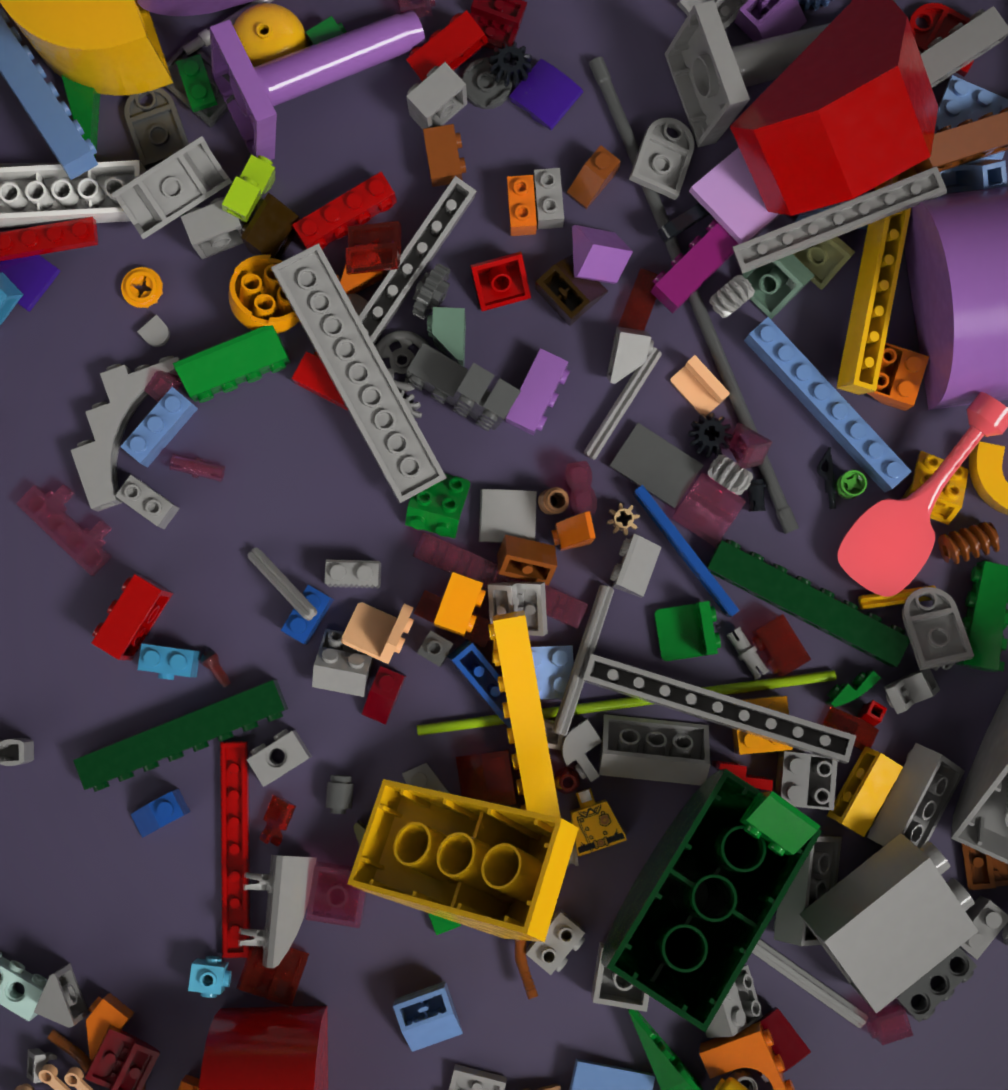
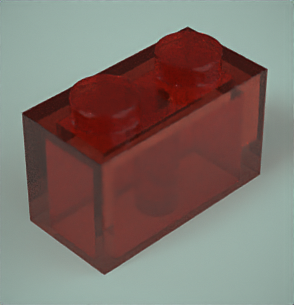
(780, 645)

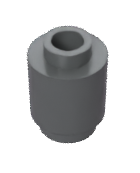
(339, 794)

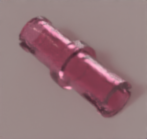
(197, 467)

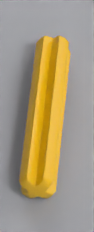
(874, 600)

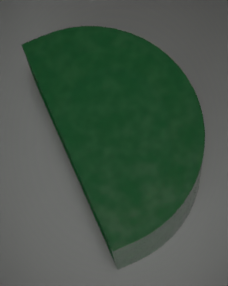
(700, 903)

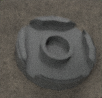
(482, 87)

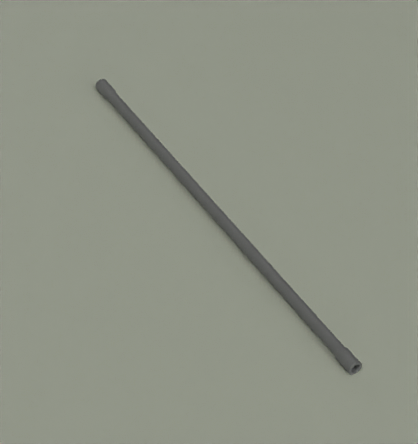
(782, 508)

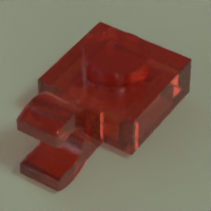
(277, 818)

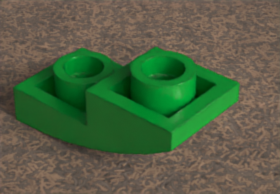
(845, 693)

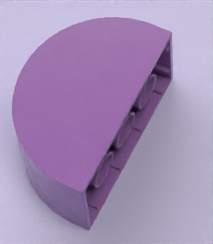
(961, 293)

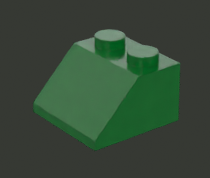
(778, 823)

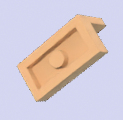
(699, 386)

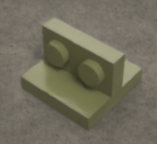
(825, 259)

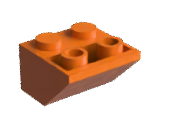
(899, 377)

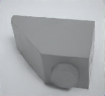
(628, 352)

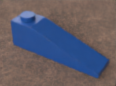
(480, 676)

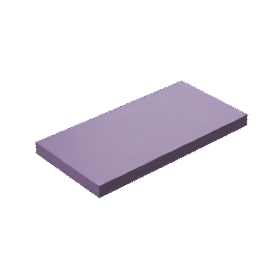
(733, 198)

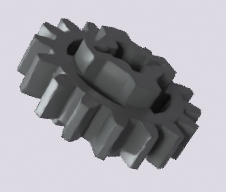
(431, 291)

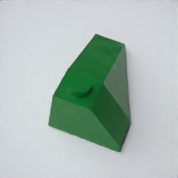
(667, 1066)

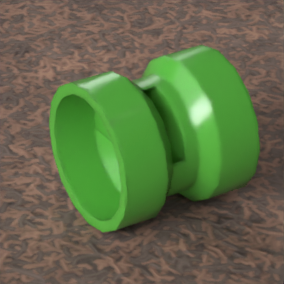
(855, 482)

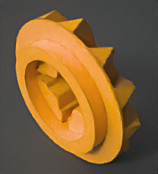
(137, 277)

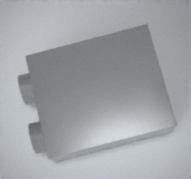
(892, 920)

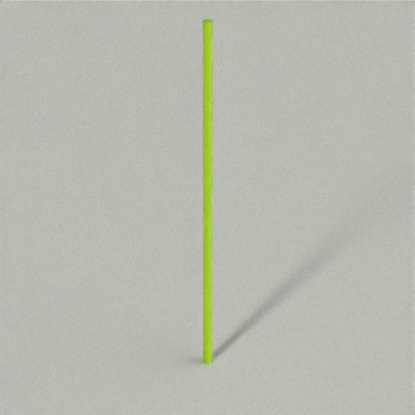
(629, 702)

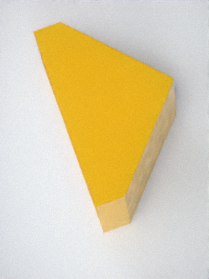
(465, 860)

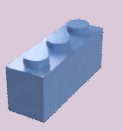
(159, 427)

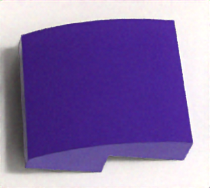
(546, 94)
(31, 276)

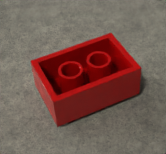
(131, 617)

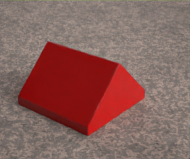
(500, 281)

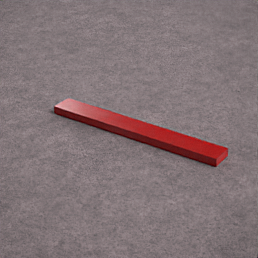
(234, 846)

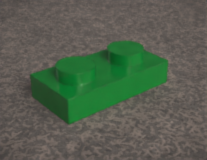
(196, 83)

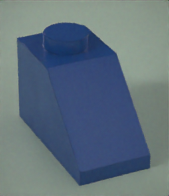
(160, 812)

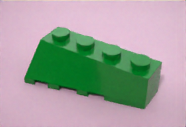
(987, 616)

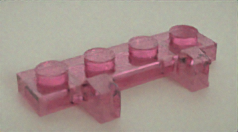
(80, 543)

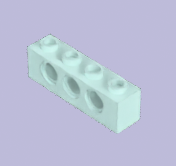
(33, 985)

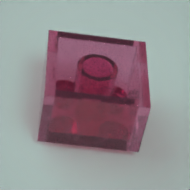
(333, 899)

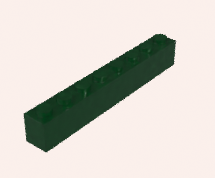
(807, 603)
(180, 735)

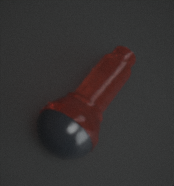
(211, 661)

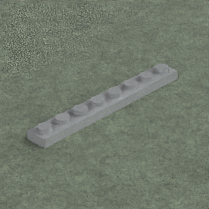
(839, 219)

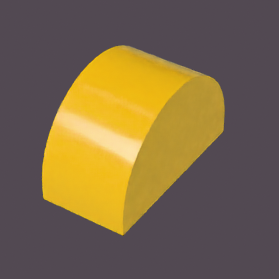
(95, 42)

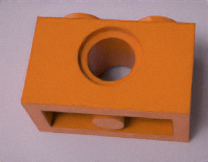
(521, 205)

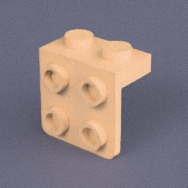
(376, 631)

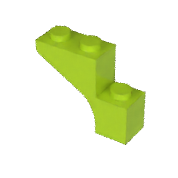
(249, 187)

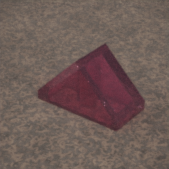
(748, 446)

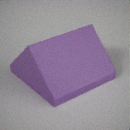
(598, 254)

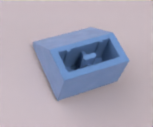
(427, 1016)

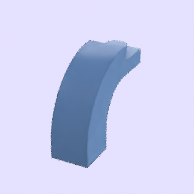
(975, 176)

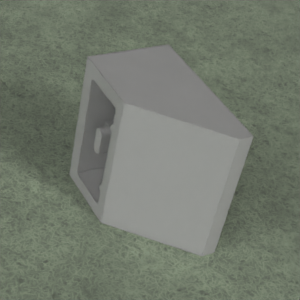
(636, 565)
(340, 666)
(806, 780)
(738, 1009)

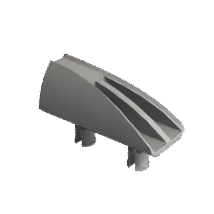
(287, 902)

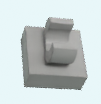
(36, 1061)

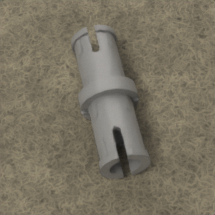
(747, 653)

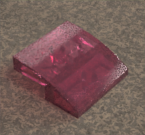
(708, 509)

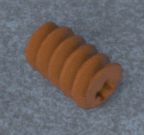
(969, 541)

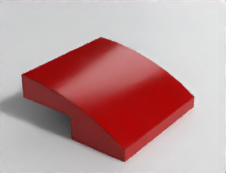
(740, 770)

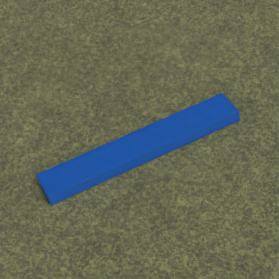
(685, 551)

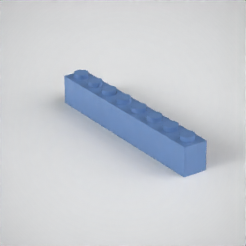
(41, 103)
(827, 405)

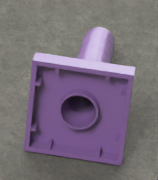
(300, 72)

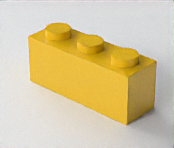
(865, 791)

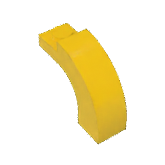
(987, 475)

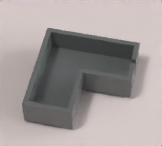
(462, 387)

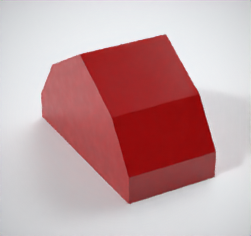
(841, 113)

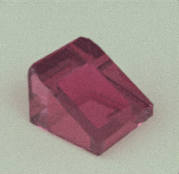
(161, 383)

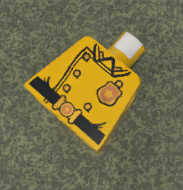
(596, 824)

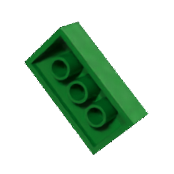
(232, 363)

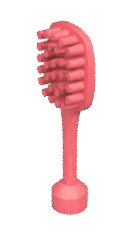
(896, 536)

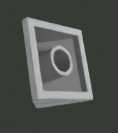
(62, 998)

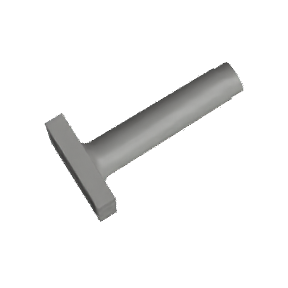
(715, 76)

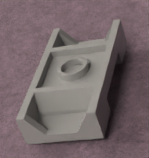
(172, 187)

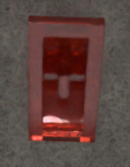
(851, 724)

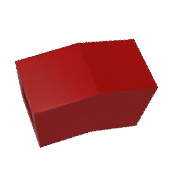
(866, 715)

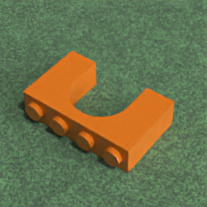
(746, 1049)

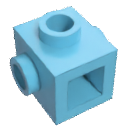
(209, 976)

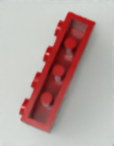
(349, 209)

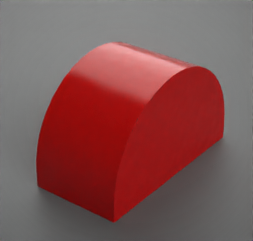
(267, 1049)

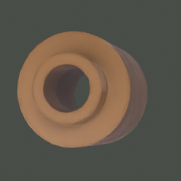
(560, 498)

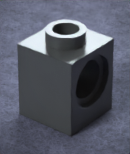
(435, 648)

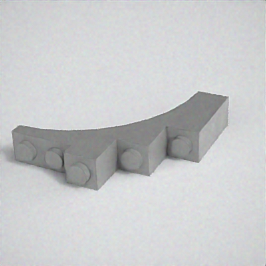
(98, 459)

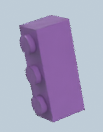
(538, 392)

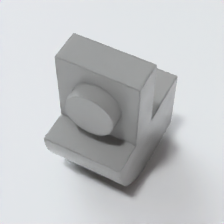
(911, 689)
(575, 745)

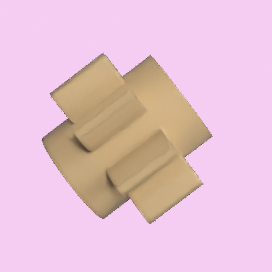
(627, 513)

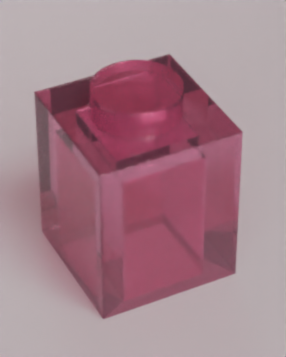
(889, 1024)

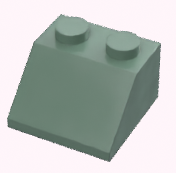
(777, 283)
(448, 332)

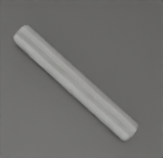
(282, 584)

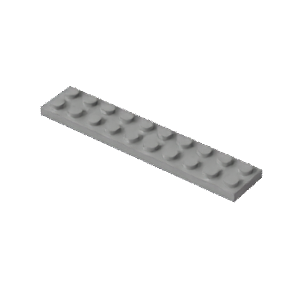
(358, 373)

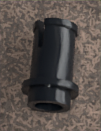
(756, 495)

